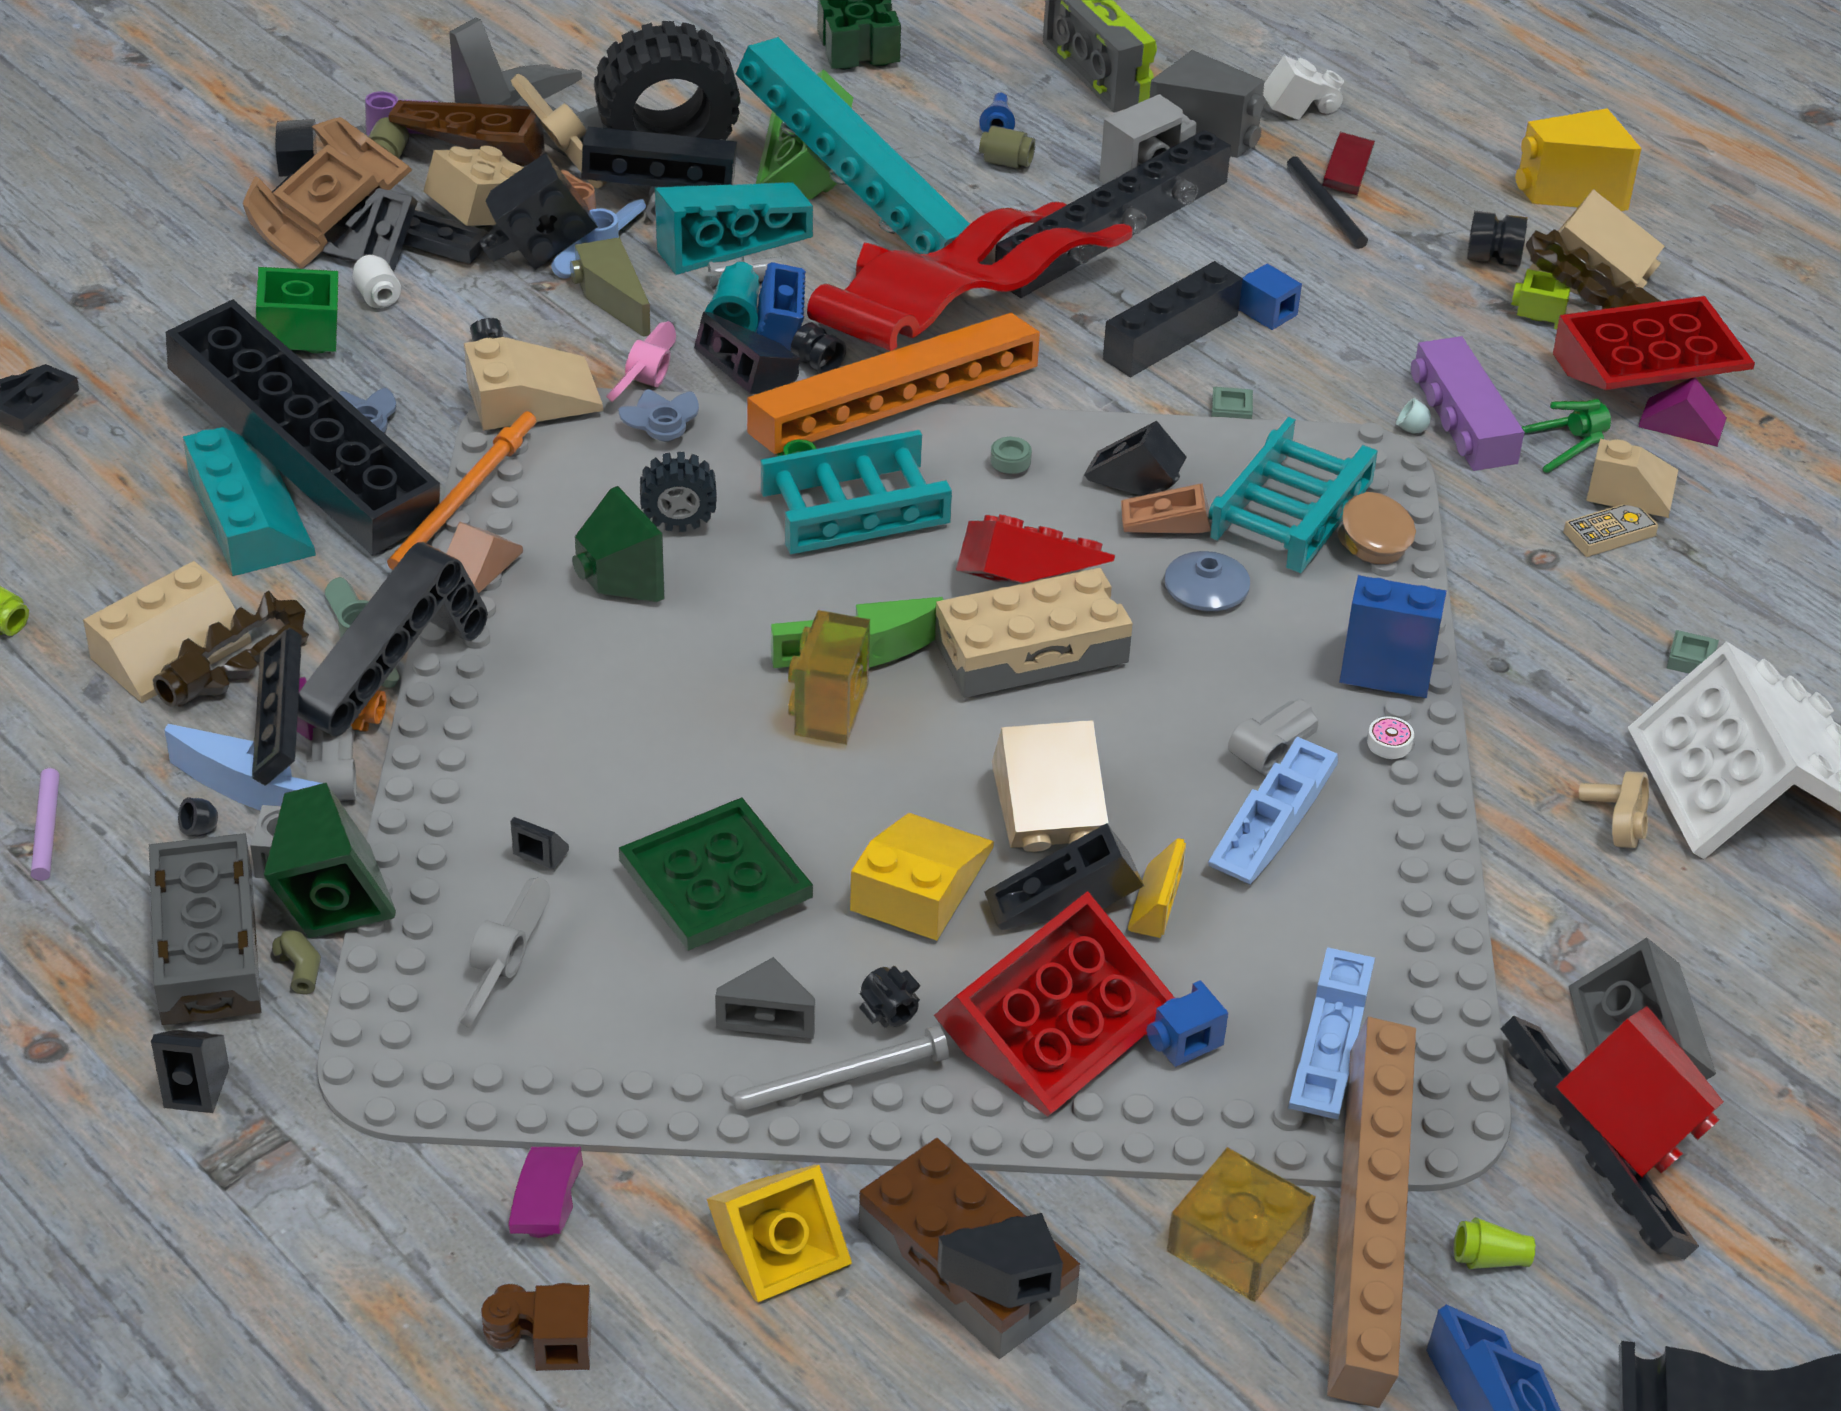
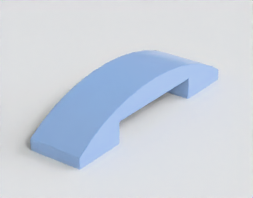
(1331, 1033)

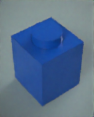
(1270, 296)

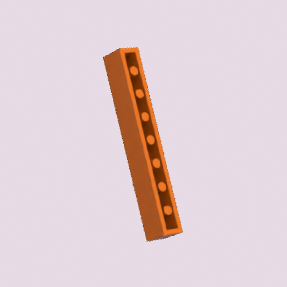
(892, 382)

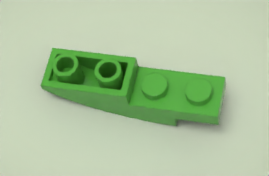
(894, 630)

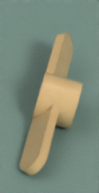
(560, 125)

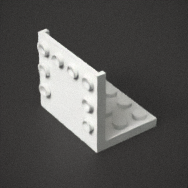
(1735, 743)

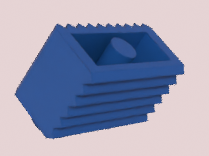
(781, 303)

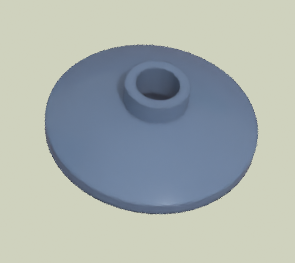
(1207, 581)

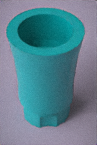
(737, 296)

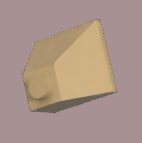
(1631, 478)

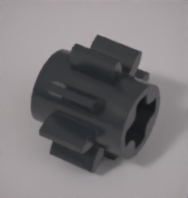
(889, 996)

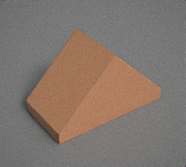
(482, 553)

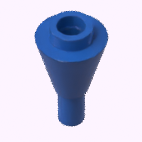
(997, 114)

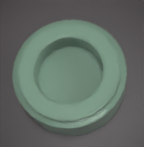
(1011, 455)

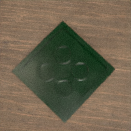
(715, 873)

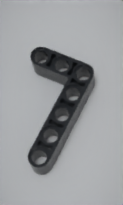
(418, 591)

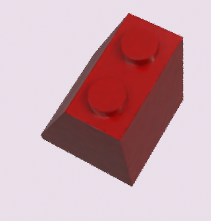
(1642, 1093)

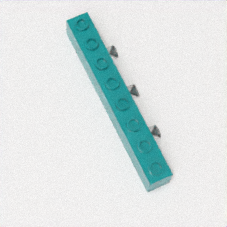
(849, 147)

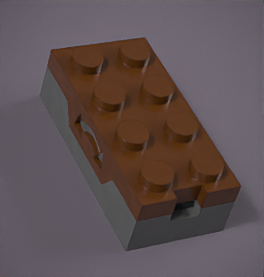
(933, 1197)

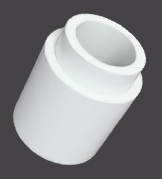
(376, 281)

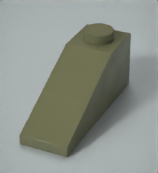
(611, 282)

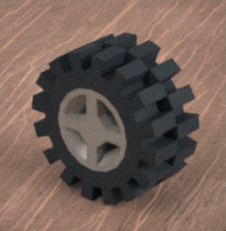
(678, 491)

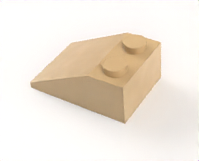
(522, 377)

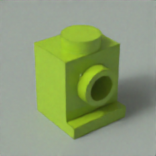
(1541, 297)

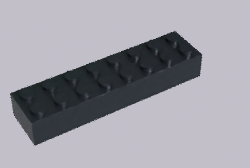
(302, 425)

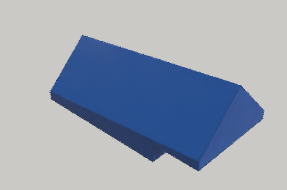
(1482, 1367)

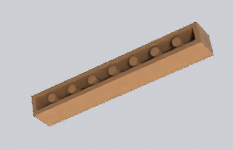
(1372, 1214)

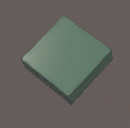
(1232, 403)
(1690, 651)

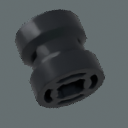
(818, 348)

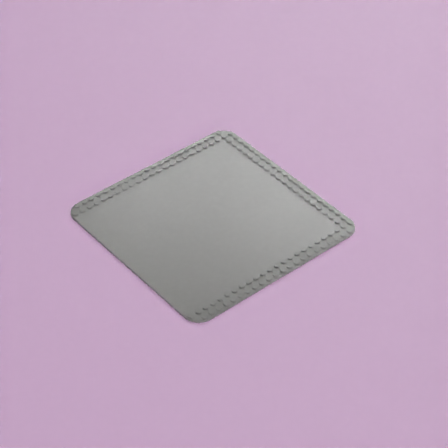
(651, 712)

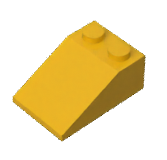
(916, 874)

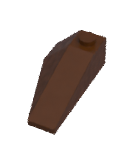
(506, 127)

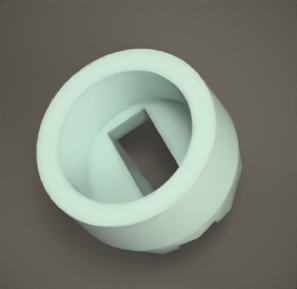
(1414, 417)

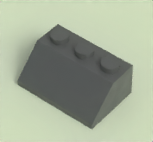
(1628, 984)

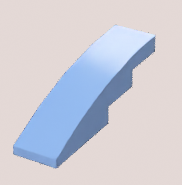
(227, 766)
(1273, 811)

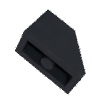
(1138, 462)
(190, 1069)

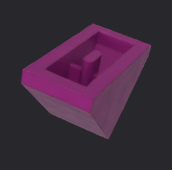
(1685, 413)

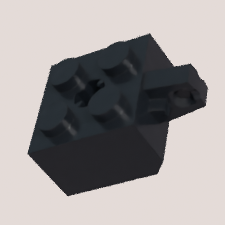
(536, 214)

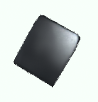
(537, 843)

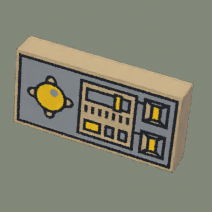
(1610, 529)

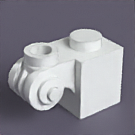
(1297, 84)

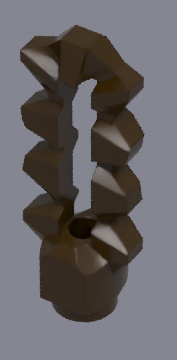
(1592, 283)
(191, 671)

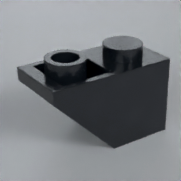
(1003, 1261)

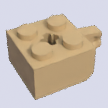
(463, 179)

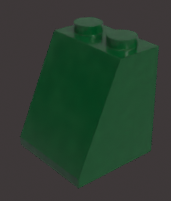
(325, 865)

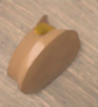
(1376, 528)

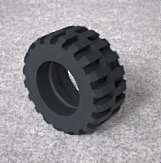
(662, 55)

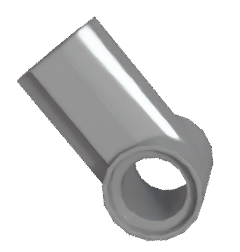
(1270, 739)
(333, 763)

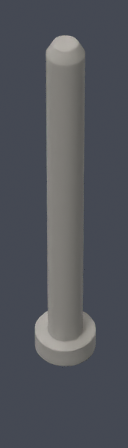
(933, 1045)

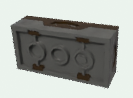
(203, 929)

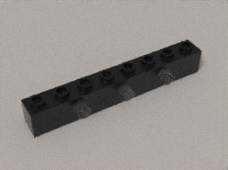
(1131, 199)

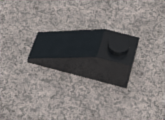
(745, 355)
(1046, 888)

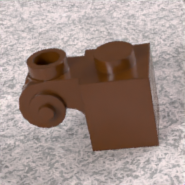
(552, 1315)

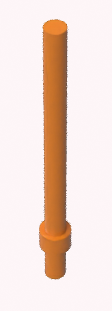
(504, 445)

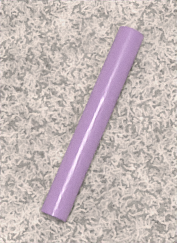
(45, 824)

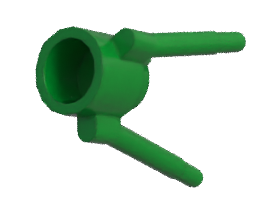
(1587, 420)

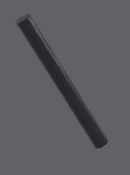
(1327, 202)

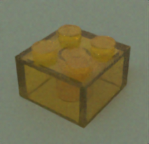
(830, 676)
(1240, 1224)

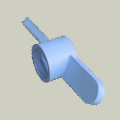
(608, 228)

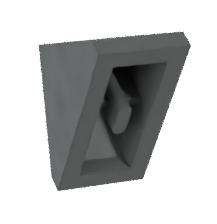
(766, 1002)

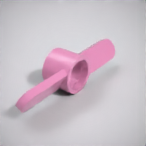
(648, 359)

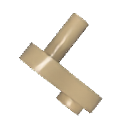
(1631, 806)

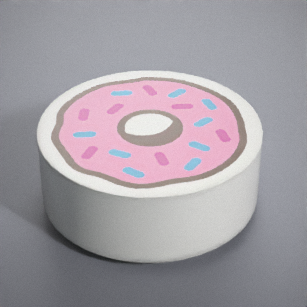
(1390, 737)

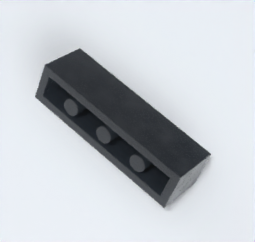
(656, 159)
(1172, 318)

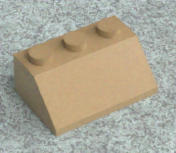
(147, 627)

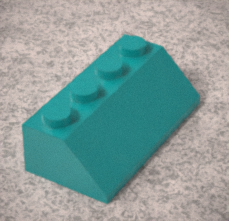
(245, 502)

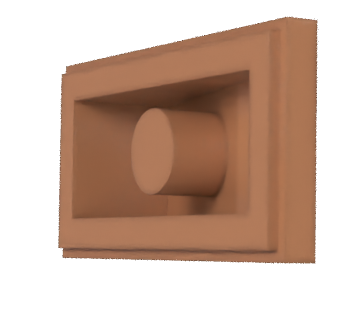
(1168, 511)

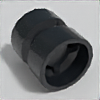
(1497, 238)

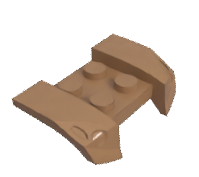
(321, 191)

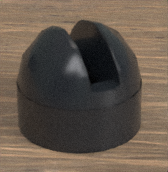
(486, 329)
(197, 816)

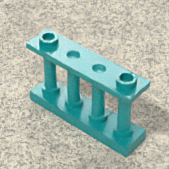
(860, 517)
(1317, 518)

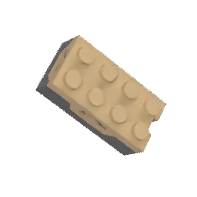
(1032, 632)

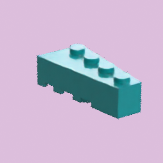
(727, 222)

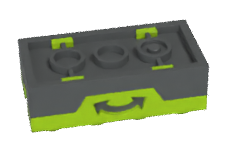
(1101, 49)

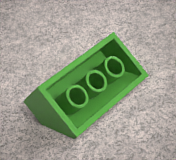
(791, 160)

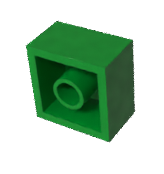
(299, 307)

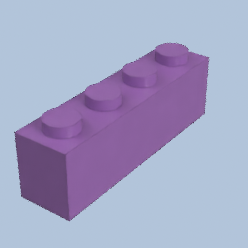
(1467, 403)

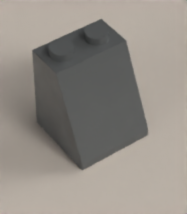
(1215, 97)

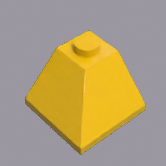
(780, 1231)

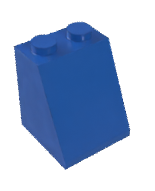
(1392, 636)

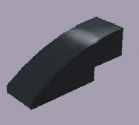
(294, 145)

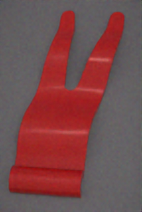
(910, 290)

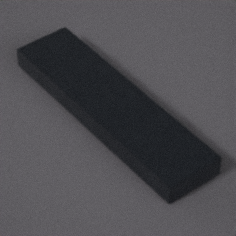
(277, 706)

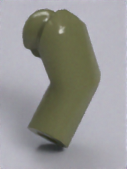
(305, 957)

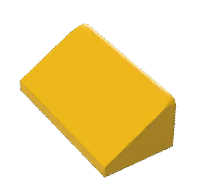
(1159, 891)

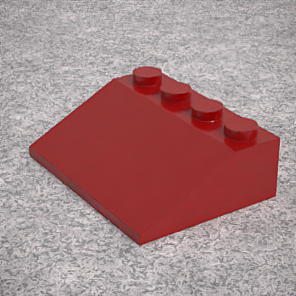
(1648, 344)
(1057, 1007)

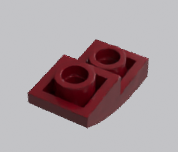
(1348, 163)

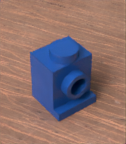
(1189, 1025)

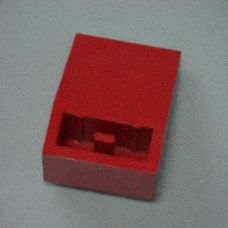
(1008, 553)

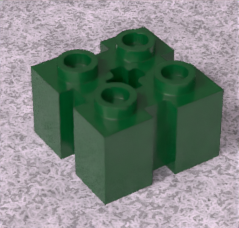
(859, 32)

